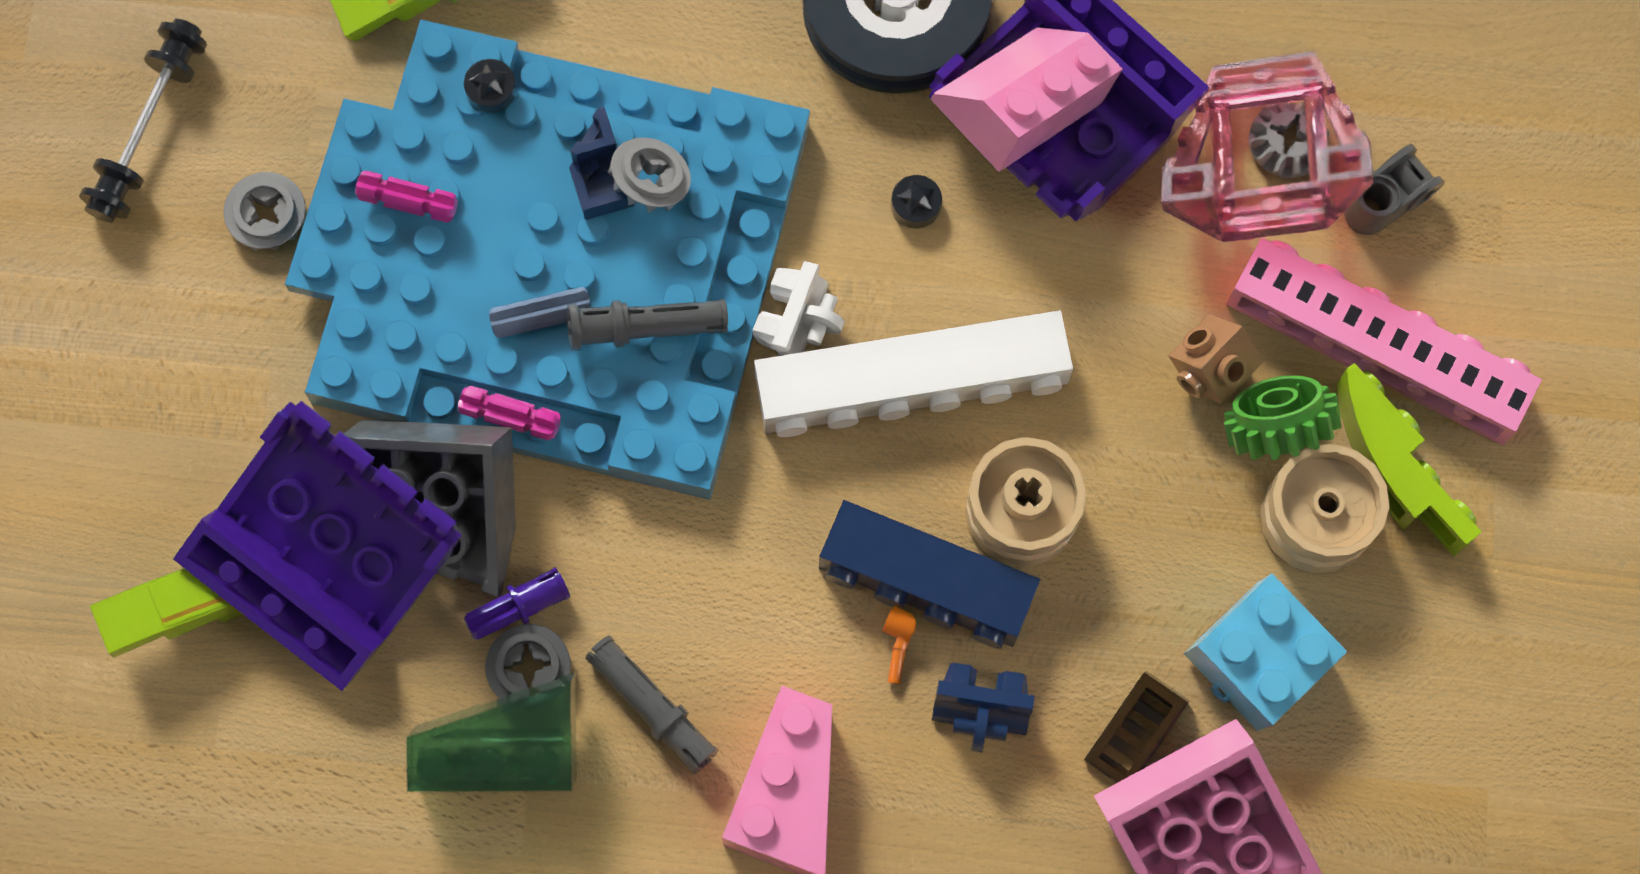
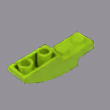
(1389, 440)

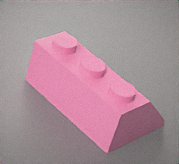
(1028, 92)

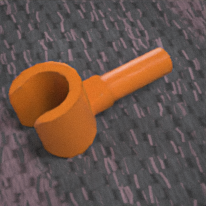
(902, 626)

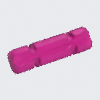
(406, 196)
(509, 412)

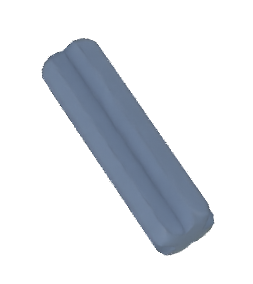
(536, 312)

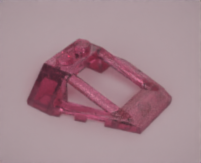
(1206, 192)

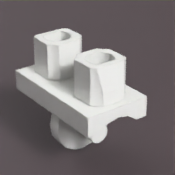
(806, 314)

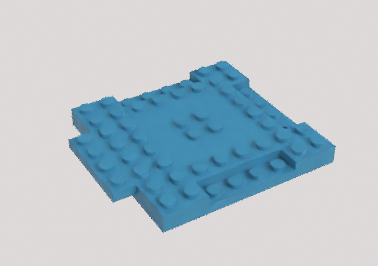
(419, 291)

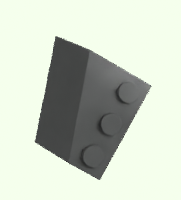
(462, 473)

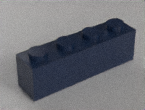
(927, 574)

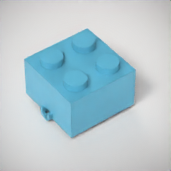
(1265, 653)

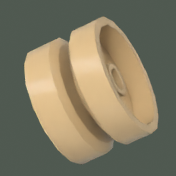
(1032, 472)
(1318, 482)

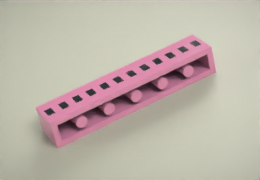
(1393, 344)

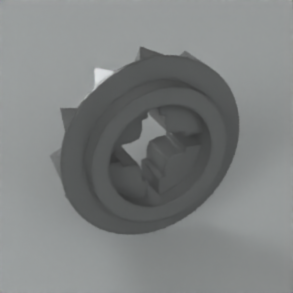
(509, 651)

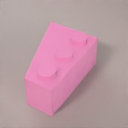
(786, 789)

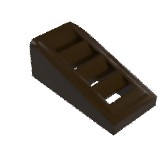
(1162, 692)

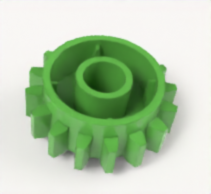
(1282, 417)

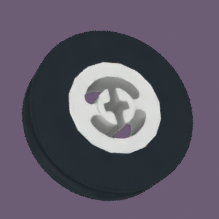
(899, 47)

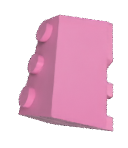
(1207, 812)

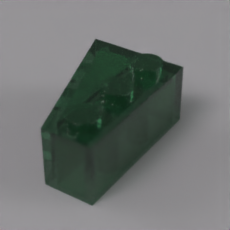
(500, 745)

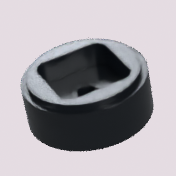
(490, 85)
(916, 201)

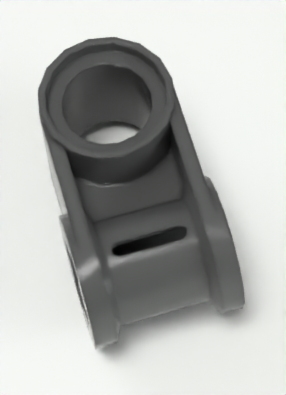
(1398, 188)

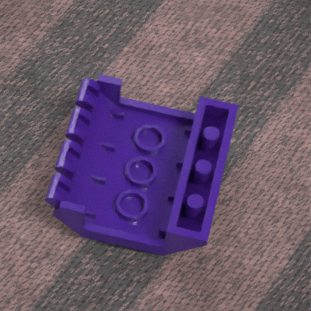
(1113, 141)
(320, 545)

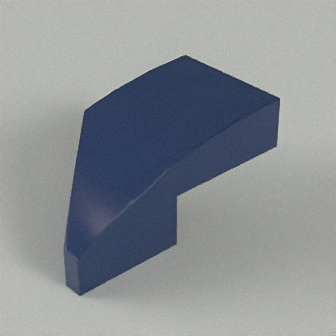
(590, 169)

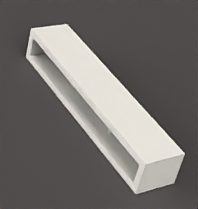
(913, 373)

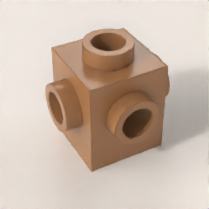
(1215, 359)

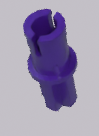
(517, 604)

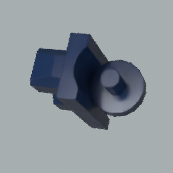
(983, 710)

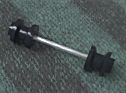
(115, 178)

